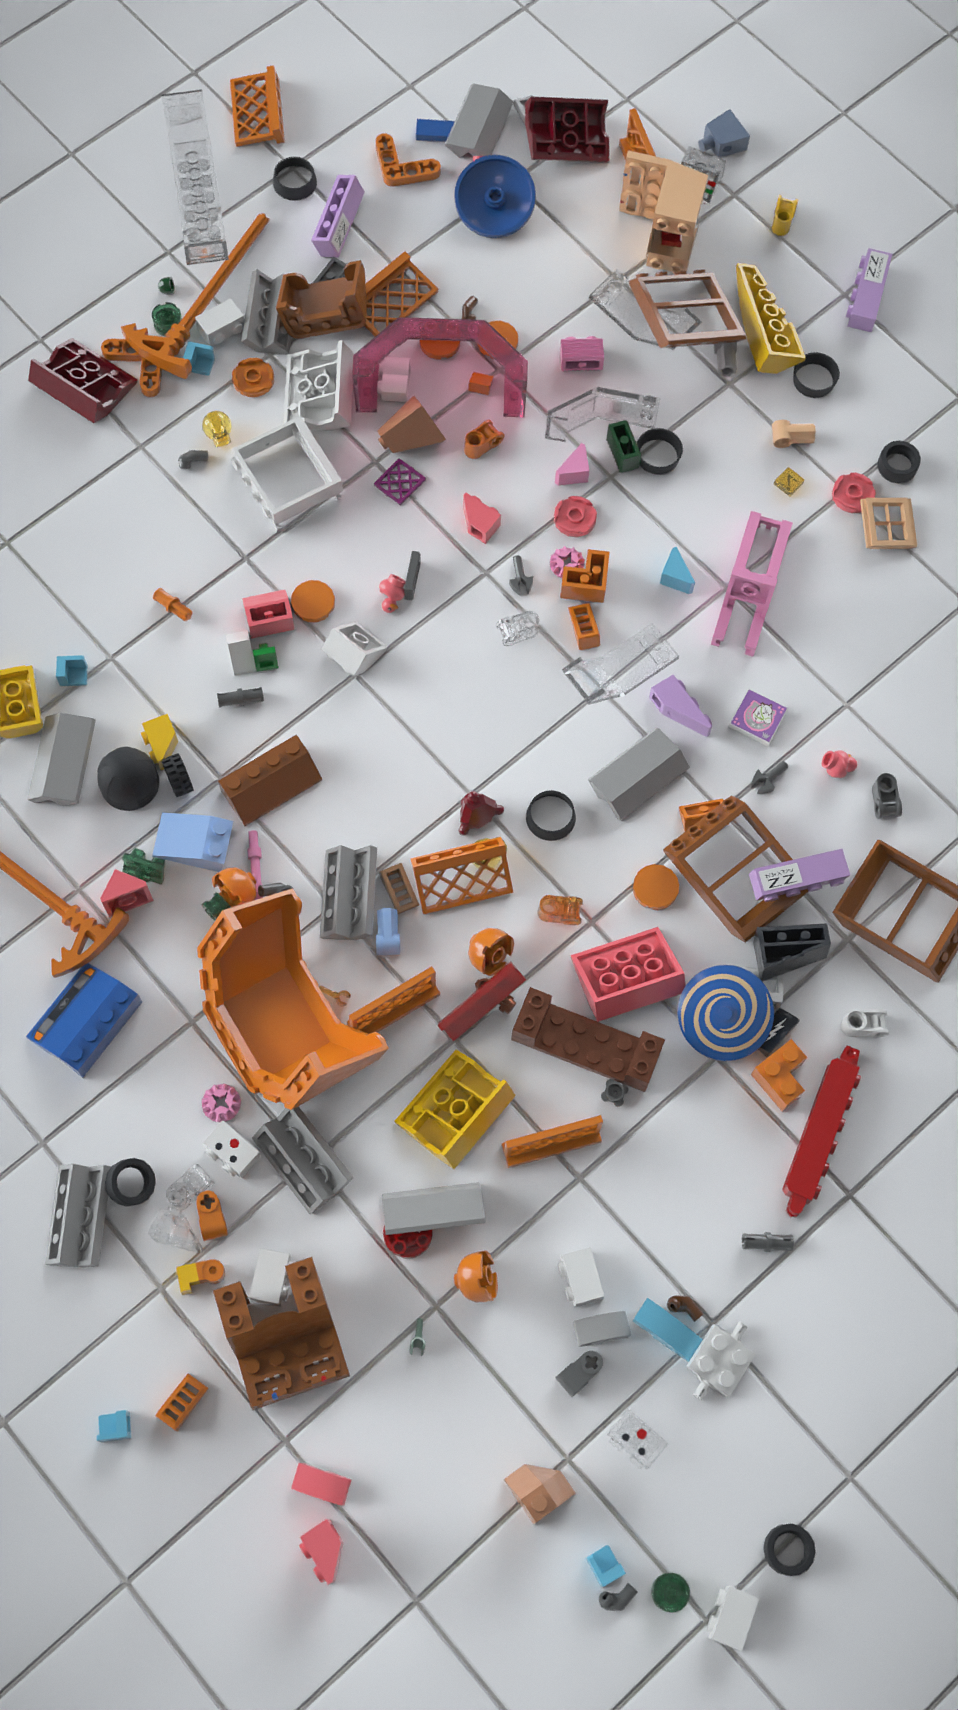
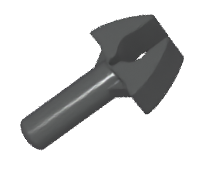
(520, 576)
(771, 775)

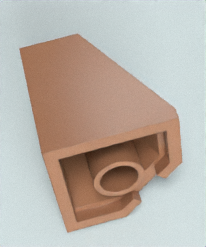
(409, 428)
(539, 1490)

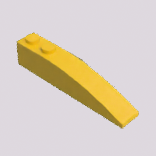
(768, 333)

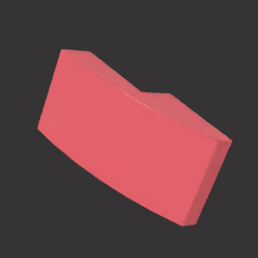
(321, 1484)

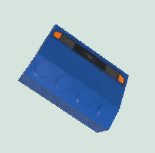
(85, 1018)

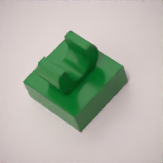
(265, 658)

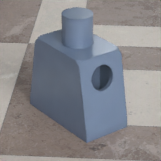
(724, 135)

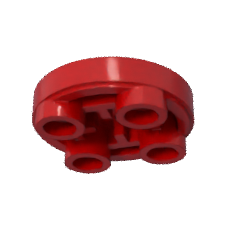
(408, 1244)

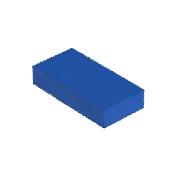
(433, 130)

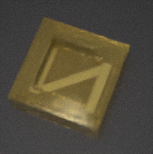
(789, 481)

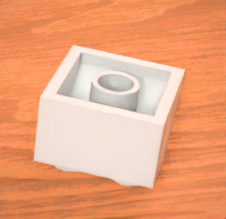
(353, 648)

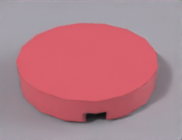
(850, 490)
(575, 516)

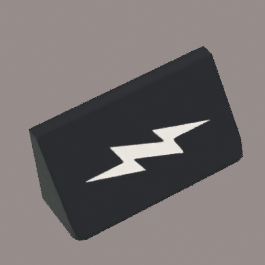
(782, 1026)

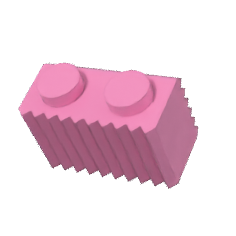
(581, 354)

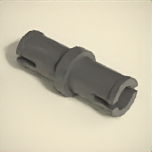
(240, 697)
(767, 1242)

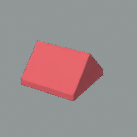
(124, 892)

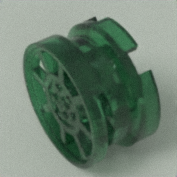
(165, 316)
(215, 906)
(670, 1592)

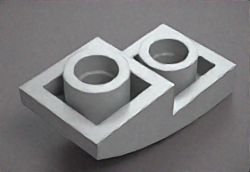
(601, 1328)

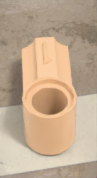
(786, 433)

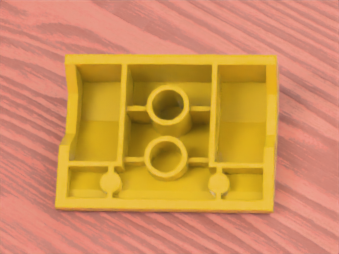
(455, 1108)

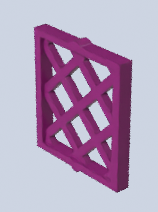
(388, 472)

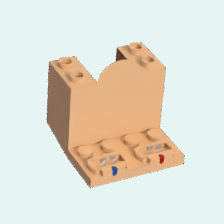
(670, 197)

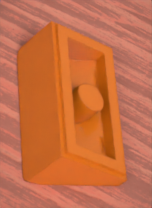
(695, 812)

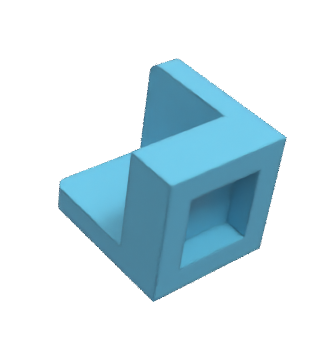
(200, 357)
(71, 670)
(114, 1426)
(605, 1566)

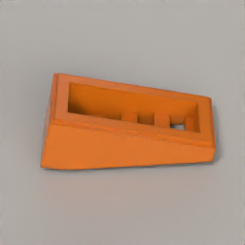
(585, 639)
(176, 1424)

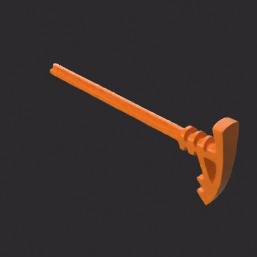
(179, 333)
(71, 916)

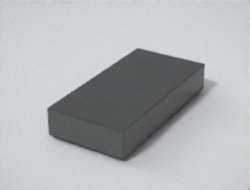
(412, 575)

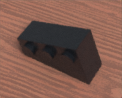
(789, 948)

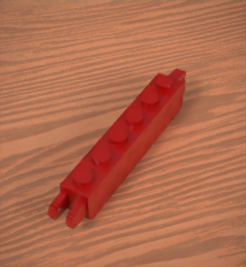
(820, 1131)

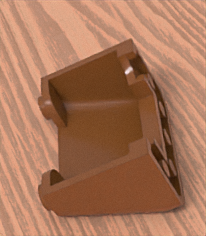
(323, 305)

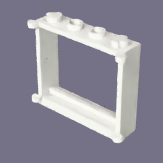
(299, 429)

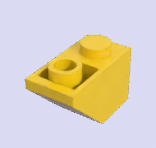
(161, 737)

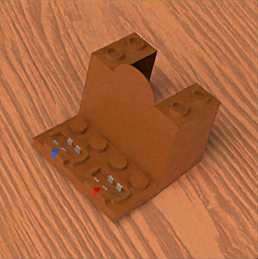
(286, 1350)

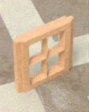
(870, 524)

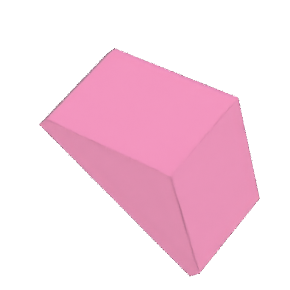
(574, 469)

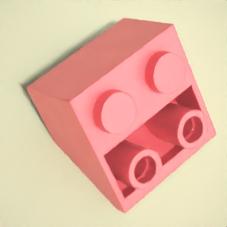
(268, 613)
(325, 1548)

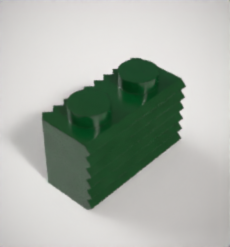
(623, 446)

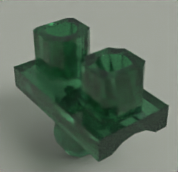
(146, 870)

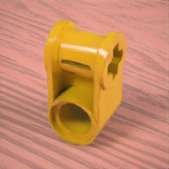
(783, 216)

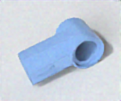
(387, 938)

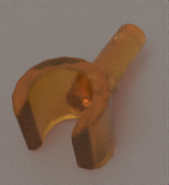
(336, 995)

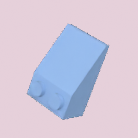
(193, 840)

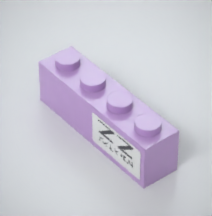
(338, 216)
(869, 290)
(799, 874)

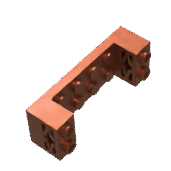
(586, 1041)

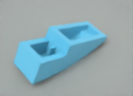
(667, 1329)

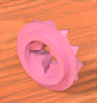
(559, 555)
(221, 1113)

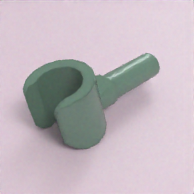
(418, 1341)

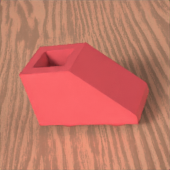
(480, 519)

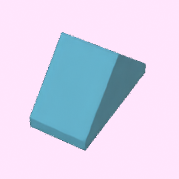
(677, 574)

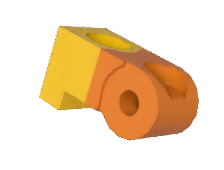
(198, 1273)

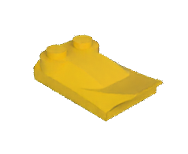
(19, 702)

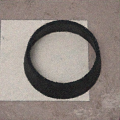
(294, 193)
(817, 359)
(664, 435)
(545, 834)

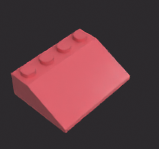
(628, 974)

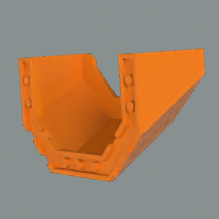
(272, 1007)

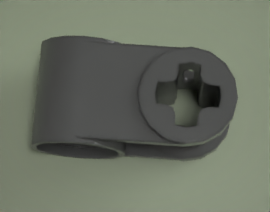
(886, 801)
(576, 1375)

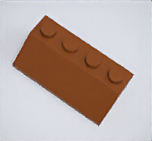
(270, 780)

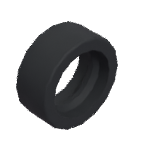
(902, 448)
(148, 1178)
(809, 1547)

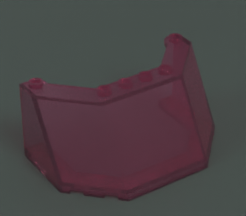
(367, 359)

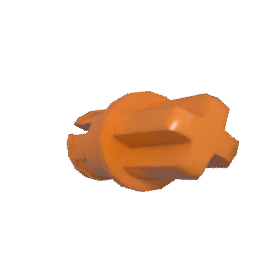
(172, 604)

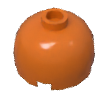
(235, 886)
(489, 949)
(476, 1278)

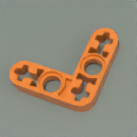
(396, 168)
(115, 355)

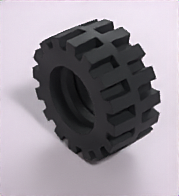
(177, 775)

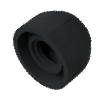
(127, 778)

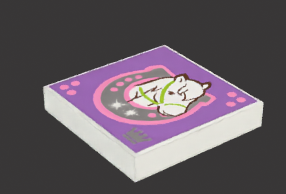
(758, 717)

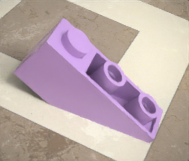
(676, 704)

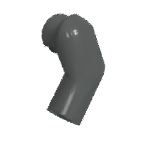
(192, 455)
(270, 889)
(617, 1601)

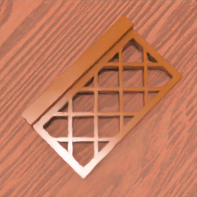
(273, 108)
(636, 137)
(390, 275)
(462, 857)
(396, 1003)
(552, 1141)

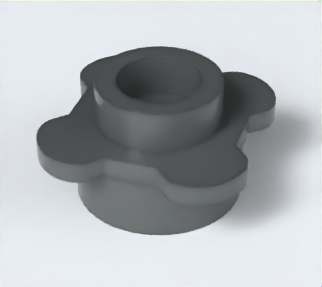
(621, 1089)

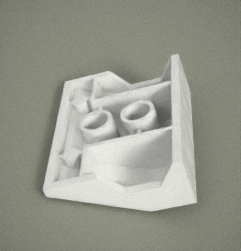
(320, 388)

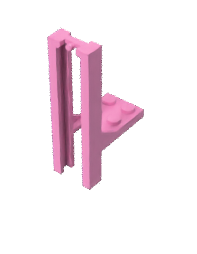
(752, 586)

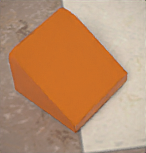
(480, 383)

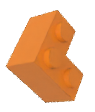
(587, 582)
(776, 1077)

